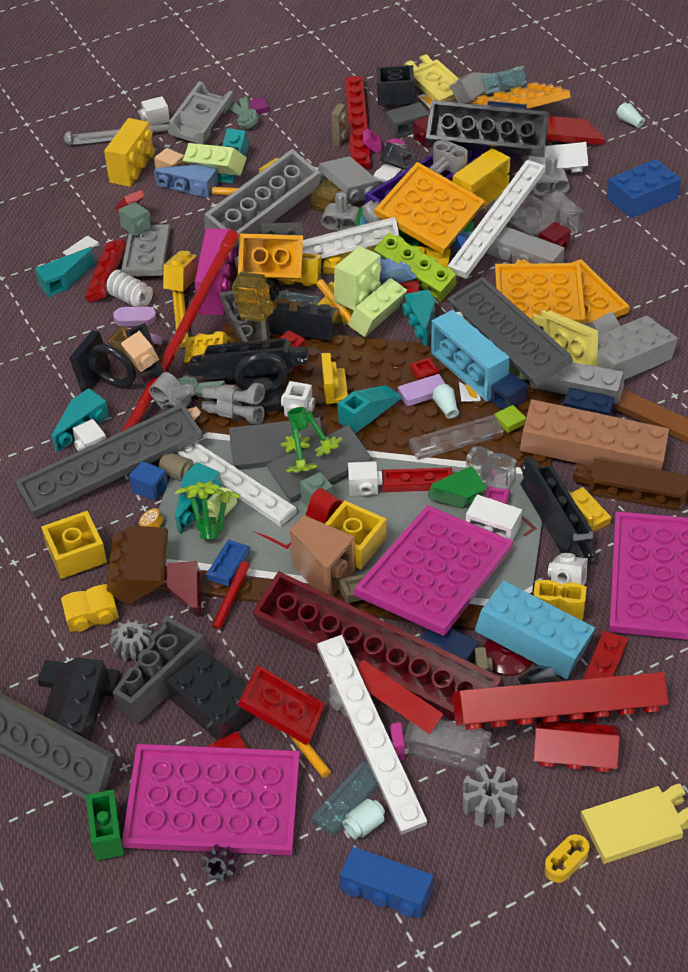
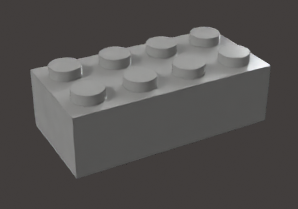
(635, 347)

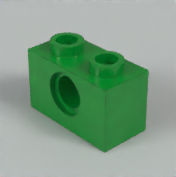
(104, 825)

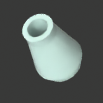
(630, 115)
(445, 399)

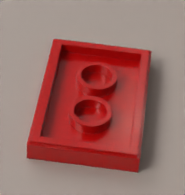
(281, 704)

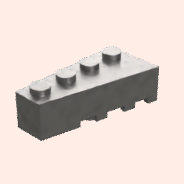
(244, 329)
(145, 683)

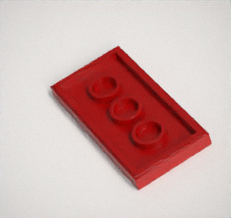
(573, 131)

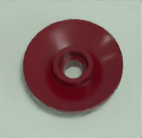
(505, 661)

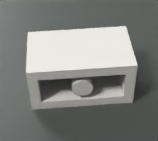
(495, 516)

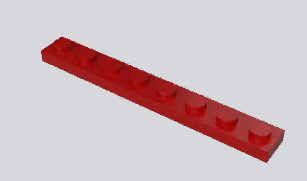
(357, 120)

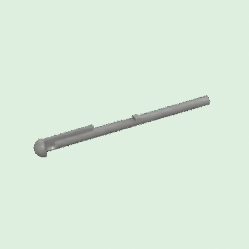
(103, 136)

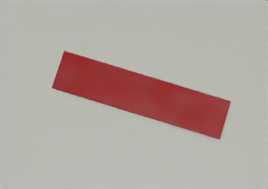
(399, 698)

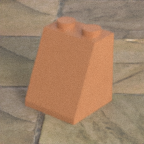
(322, 554)

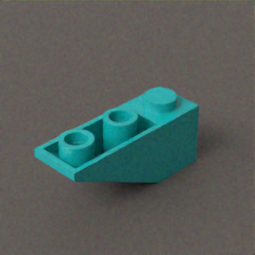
(235, 139)
(64, 272)
(420, 311)
(365, 405)
(80, 410)
(184, 512)

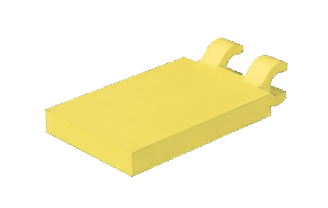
(433, 79)
(571, 335)
(636, 822)

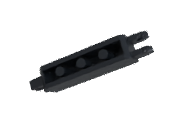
(221, 359)
(557, 509)

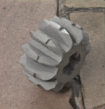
(130, 639)

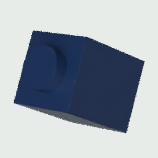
(508, 392)

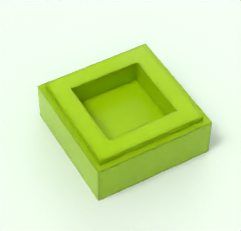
(510, 418)

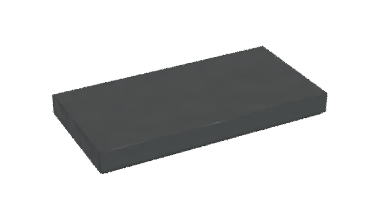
(260, 444)
(331, 466)

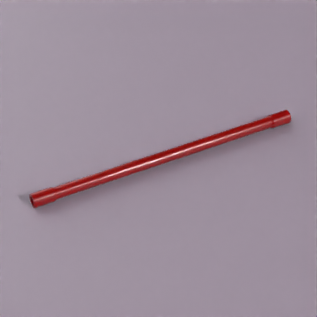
(225, 248)

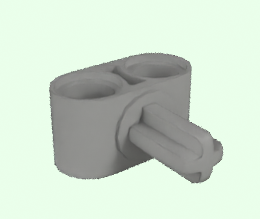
(448, 157)
(552, 179)
(339, 215)
(170, 393)

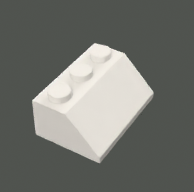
(569, 156)

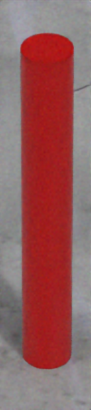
(231, 595)

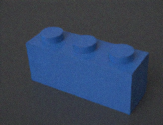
(386, 882)

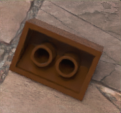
(137, 562)

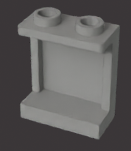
(348, 177)

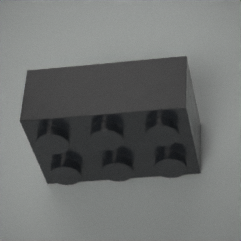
(395, 85)
(210, 695)

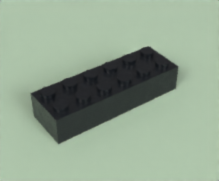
(489, 127)

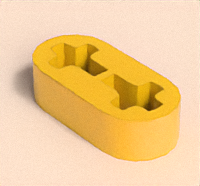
(562, 853)

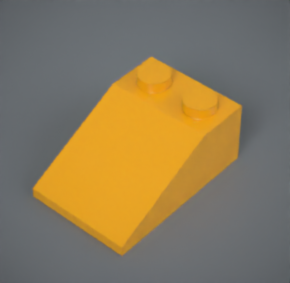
(271, 255)

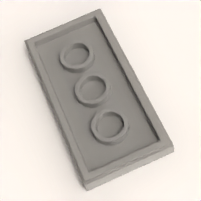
(147, 252)

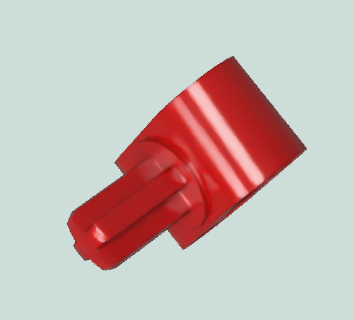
(322, 505)

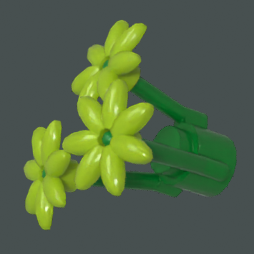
(299, 421)
(207, 525)

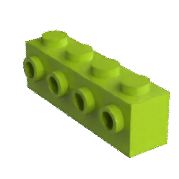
(428, 271)

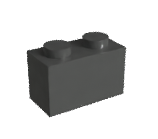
(400, 120)

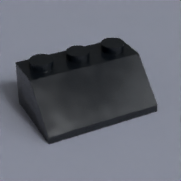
(305, 319)
(77, 695)

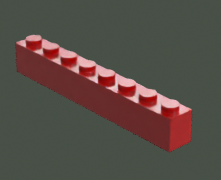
(559, 699)

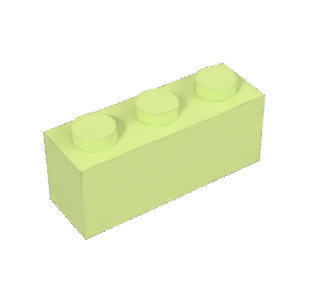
(224, 159)
(377, 307)

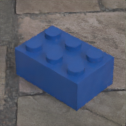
(643, 188)

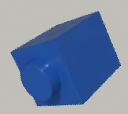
(148, 481)

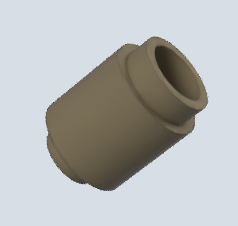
(175, 465)

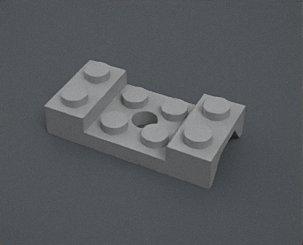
(191, 121)

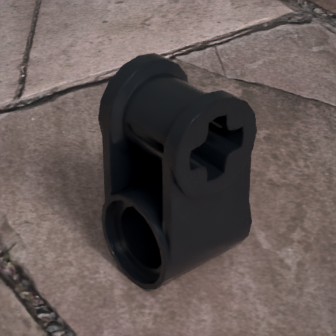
(397, 155)

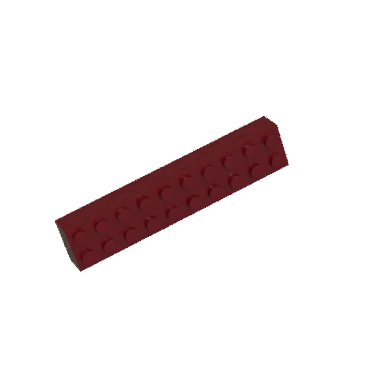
(422, 668)

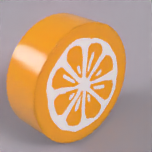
(151, 518)

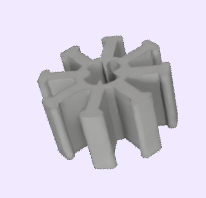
(490, 796)

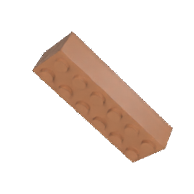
(587, 436)

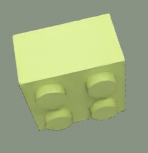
(356, 277)

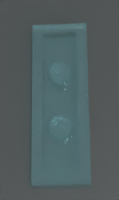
(348, 795)

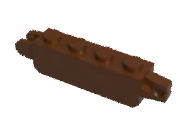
(634, 484)

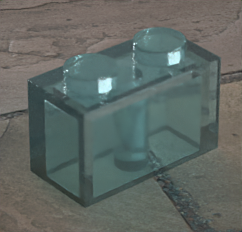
(504, 79)

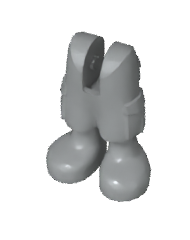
(228, 405)

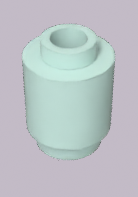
(364, 818)

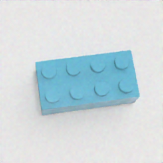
(468, 353)
(534, 629)

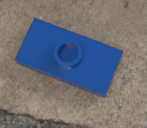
(228, 562)

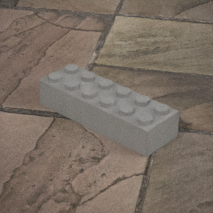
(265, 196)

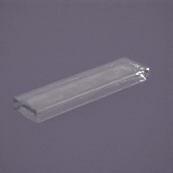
(455, 437)

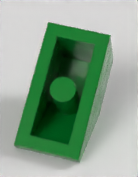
(458, 488)

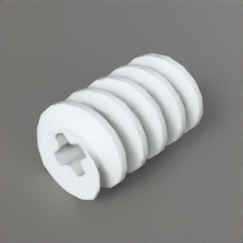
(129, 289)

